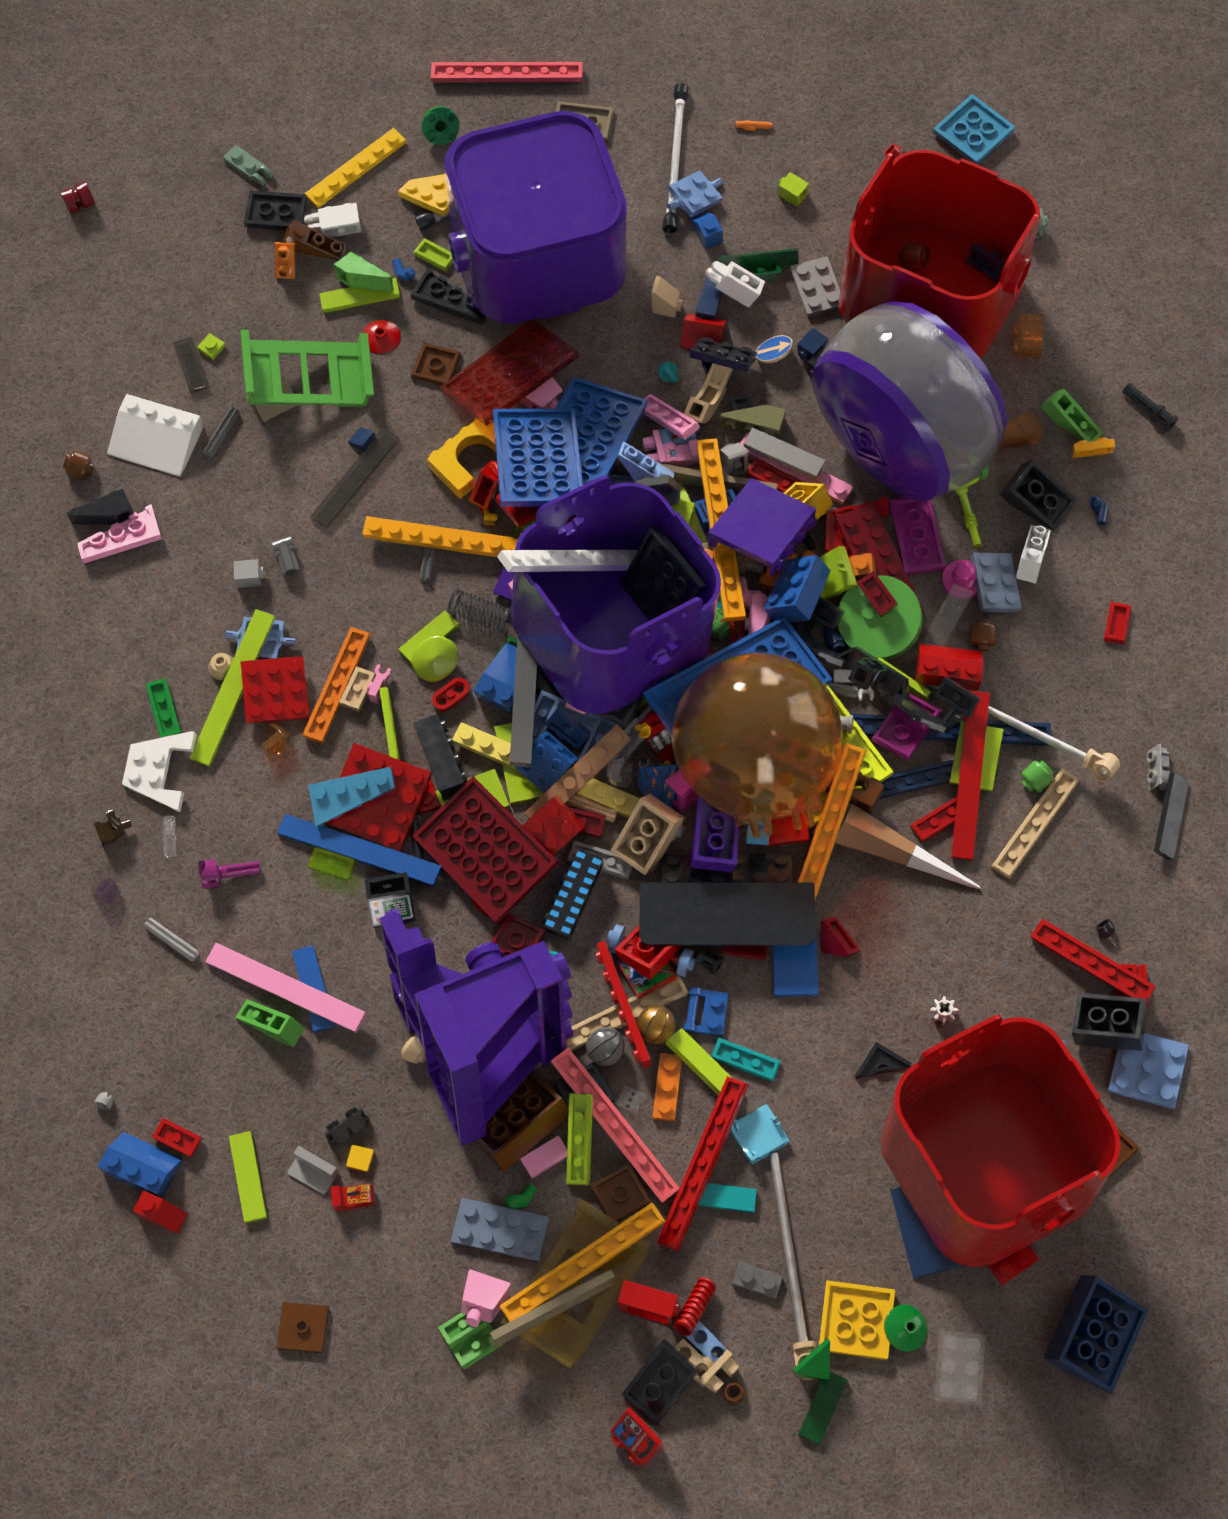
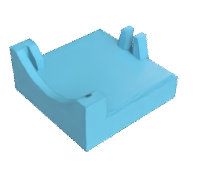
(759, 1134)

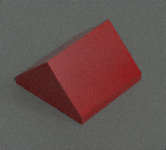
(697, 328)

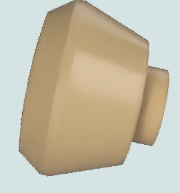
(220, 665)
(413, 1051)

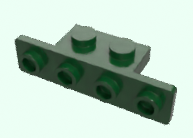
(765, 264)

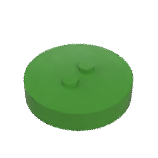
(885, 635)

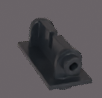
(353, 1120)

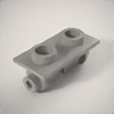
(1158, 759)

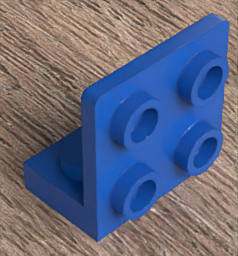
(548, 762)

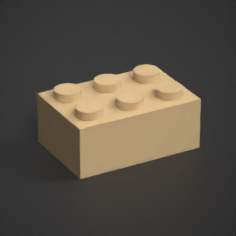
(647, 834)

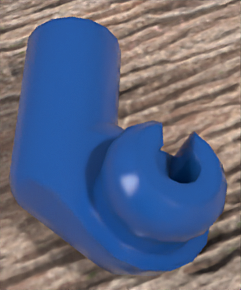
(405, 274)

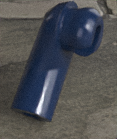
(1100, 508)

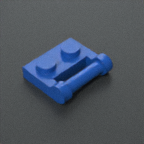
(713, 1012)

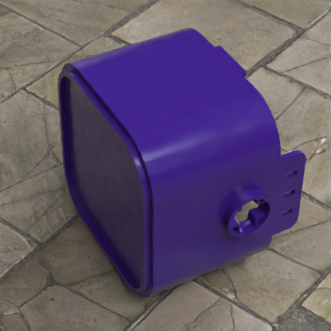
(536, 217)
(585, 623)

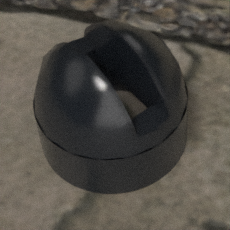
(1105, 928)

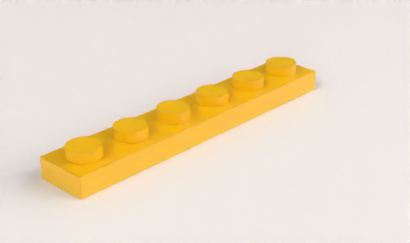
(355, 168)

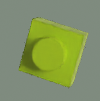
(211, 346)

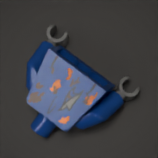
(653, 780)

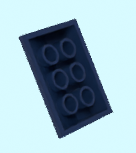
(920, 1249)
(1096, 1333)

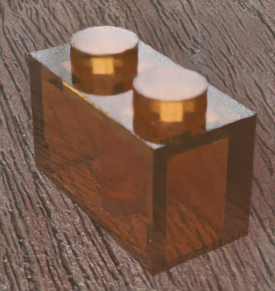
(1029, 336)

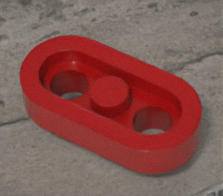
(450, 695)

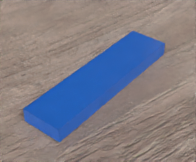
(310, 974)

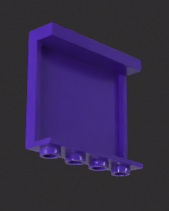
(763, 525)

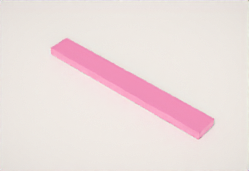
(286, 987)

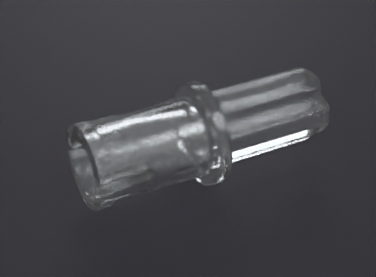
(169, 837)

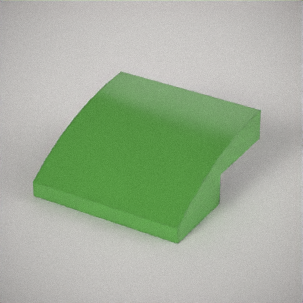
(467, 1342)

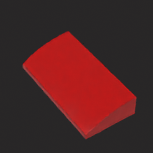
(644, 958)

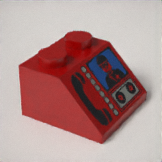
(636, 1438)

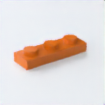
(667, 1087)

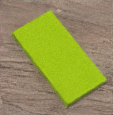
(518, 786)

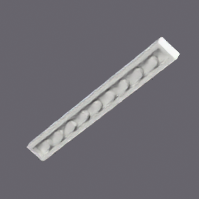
(566, 560)

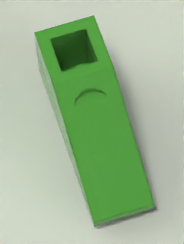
(361, 274)

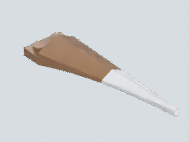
(870, 836)

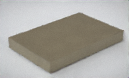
(599, 115)

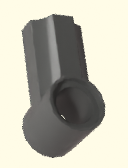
(285, 553)

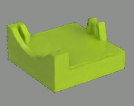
(841, 575)

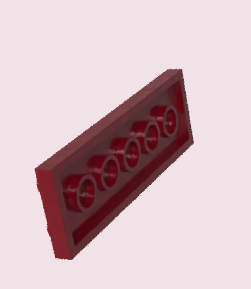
(866, 534)

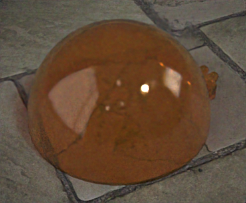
(758, 739)

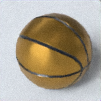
(656, 1024)

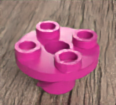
(961, 573)

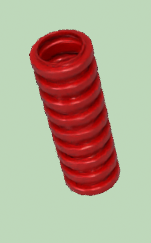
(694, 1306)

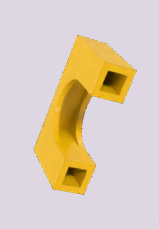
(444, 460)

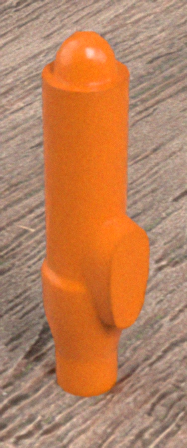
(753, 125)

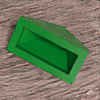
(816, 1364)

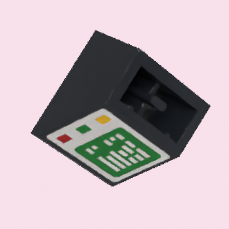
(389, 893)

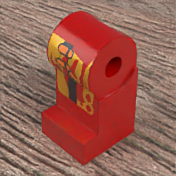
(352, 1197)

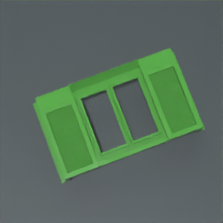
(347, 365)

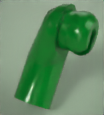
(521, 1200)

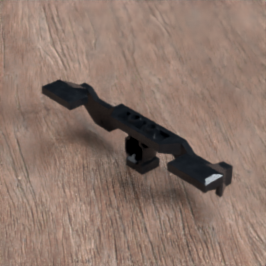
(870, 671)

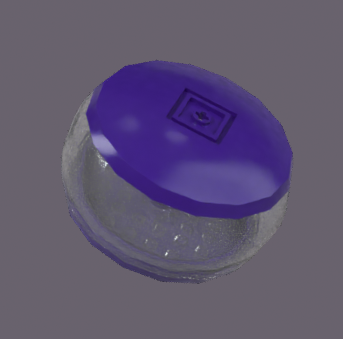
(910, 401)

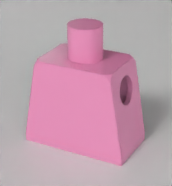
(545, 396)
(483, 1297)

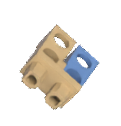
(711, 1359)

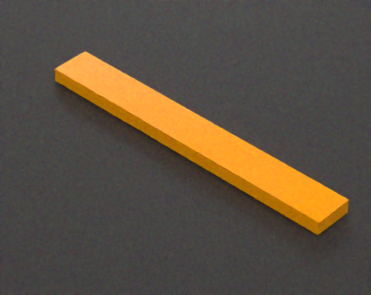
(832, 815)
(583, 1262)

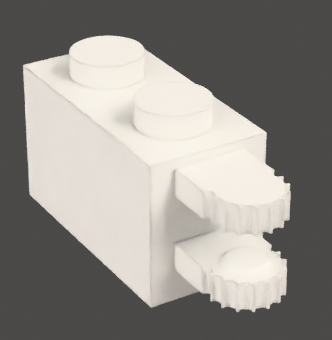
(335, 220)
(735, 282)

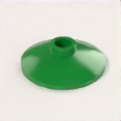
(896, 1328)

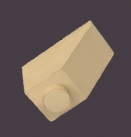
(665, 298)

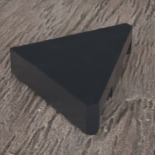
(881, 1061)

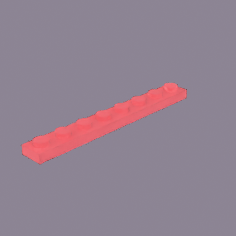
(506, 72)
(616, 1126)

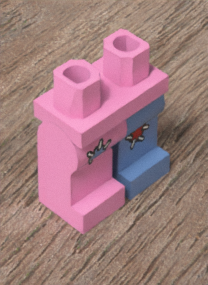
(671, 448)

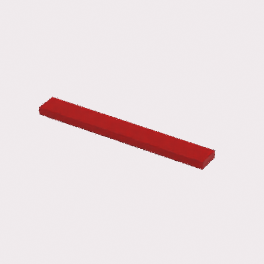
(970, 780)
(702, 1164)

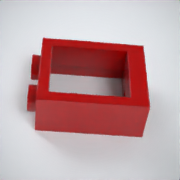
(649, 1303)

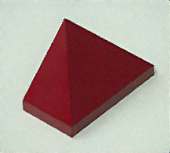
(836, 939)

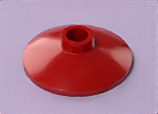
(387, 341)

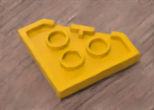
(427, 193)

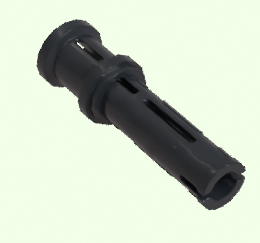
(1156, 412)

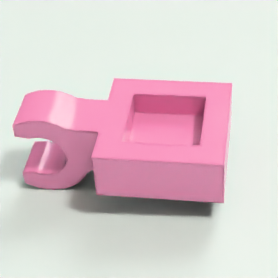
(379, 682)

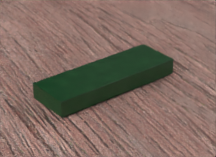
(822, 1408)

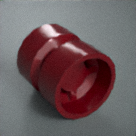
(77, 197)

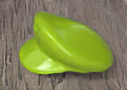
(435, 658)

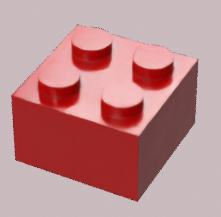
(554, 825)

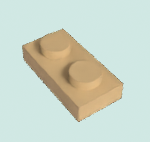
(356, 690)

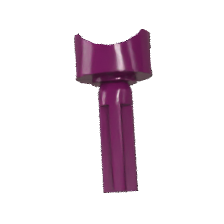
(212, 873)

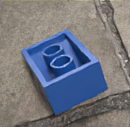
(498, 680)

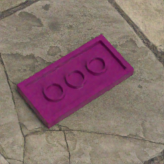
(917, 536)

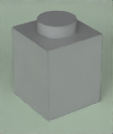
(248, 573)

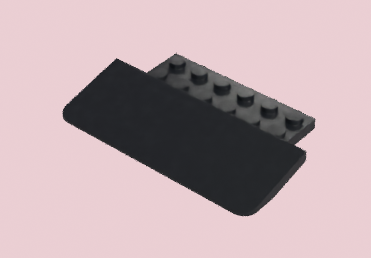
(727, 908)

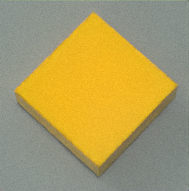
(360, 1158)

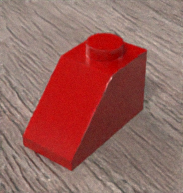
(160, 1212)

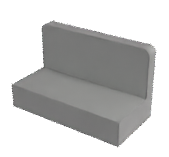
(312, 1170)

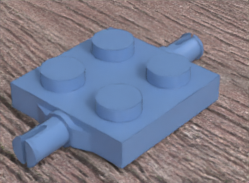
(695, 194)
(273, 642)

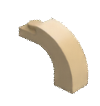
(708, 399)

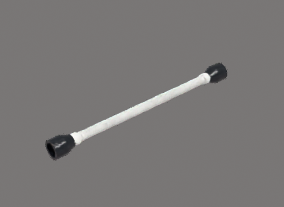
(680, 94)

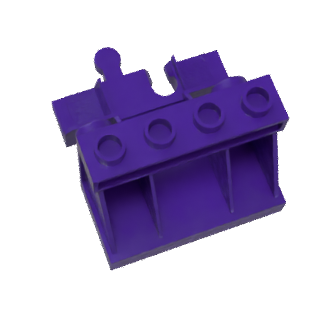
(480, 1026)

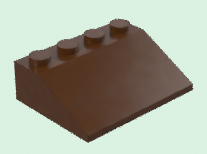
(522, 1121)

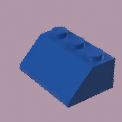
(140, 1164)

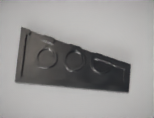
(442, 295)

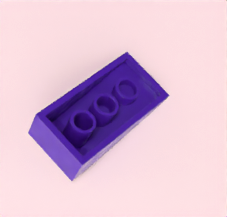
(713, 839)

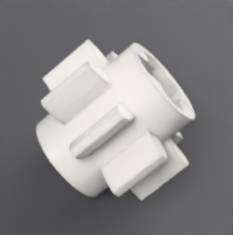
(945, 1016)

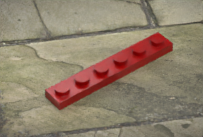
(1092, 961)
(625, 1013)

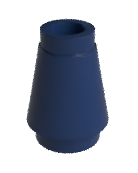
(834, 640)

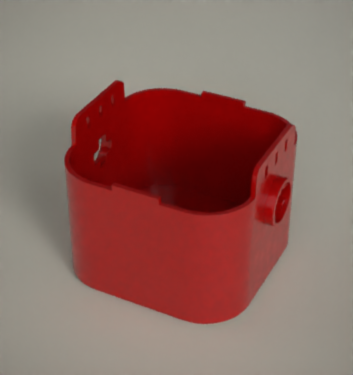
(949, 210)
(998, 1139)

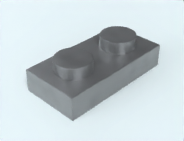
(757, 1280)

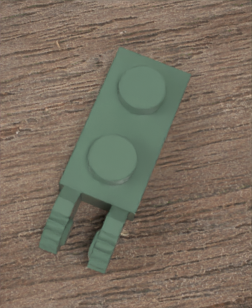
(247, 165)

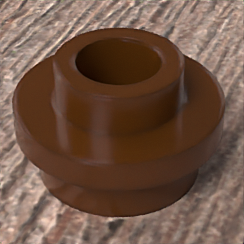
(733, 1385)

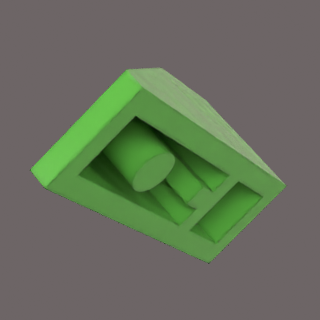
(1070, 416)
(271, 1022)

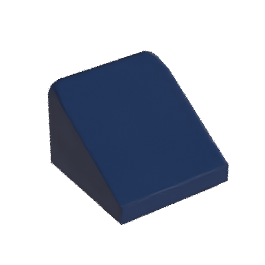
(362, 438)

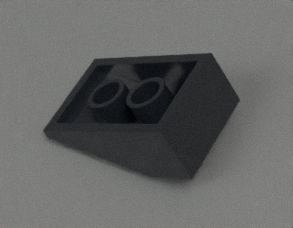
(1038, 495)

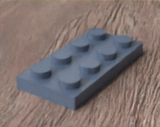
(500, 1230)

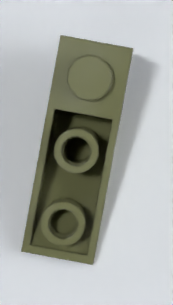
(763, 418)

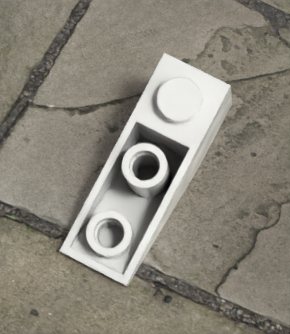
(1033, 553)

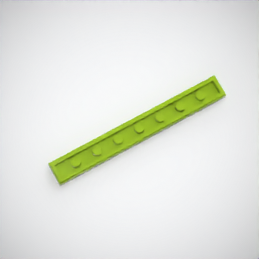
(231, 689)

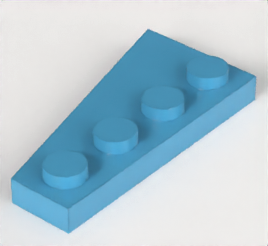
(343, 794)

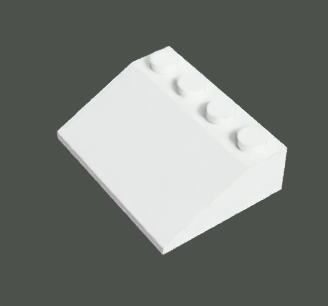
(154, 435)

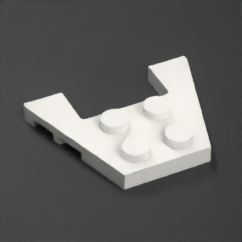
(149, 765)

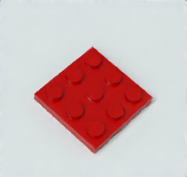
(274, 690)

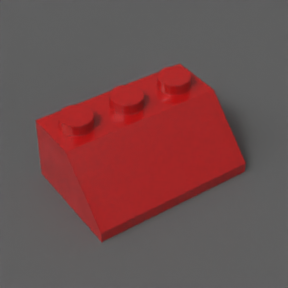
(957, 664)

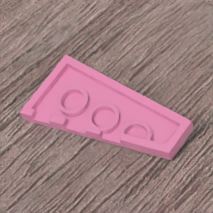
(132, 533)

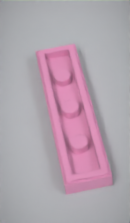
(670, 417)

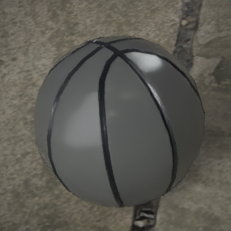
(605, 1046)

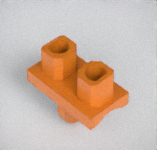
(285, 260)

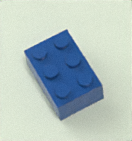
(797, 589)

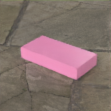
(544, 1157)

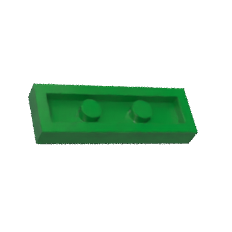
(163, 708)

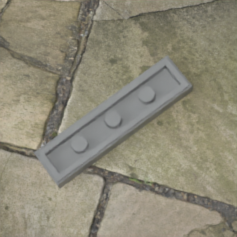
(784, 453)

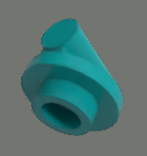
(668, 372)

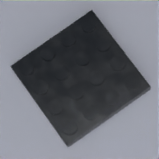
(660, 576)

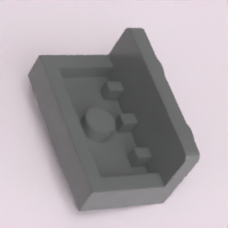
(665, 486)

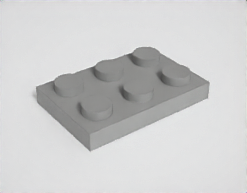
(816, 286)

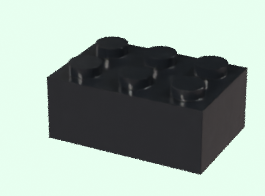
(1110, 1021)

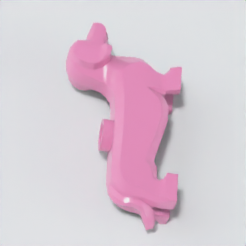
(755, 602)

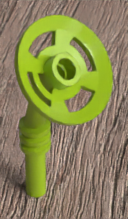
(969, 518)

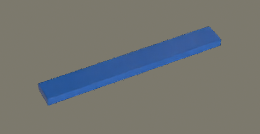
(359, 850)

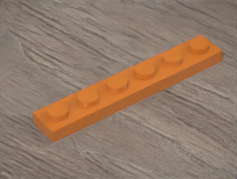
(337, 681)

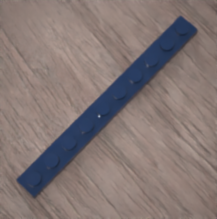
(870, 724)

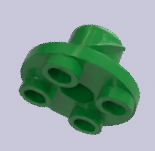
(440, 125)

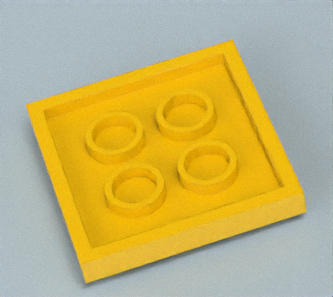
(855, 1319)

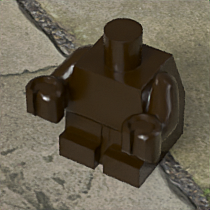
(112, 828)

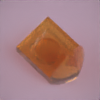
(276, 743)

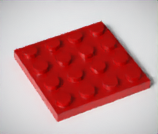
(392, 814)

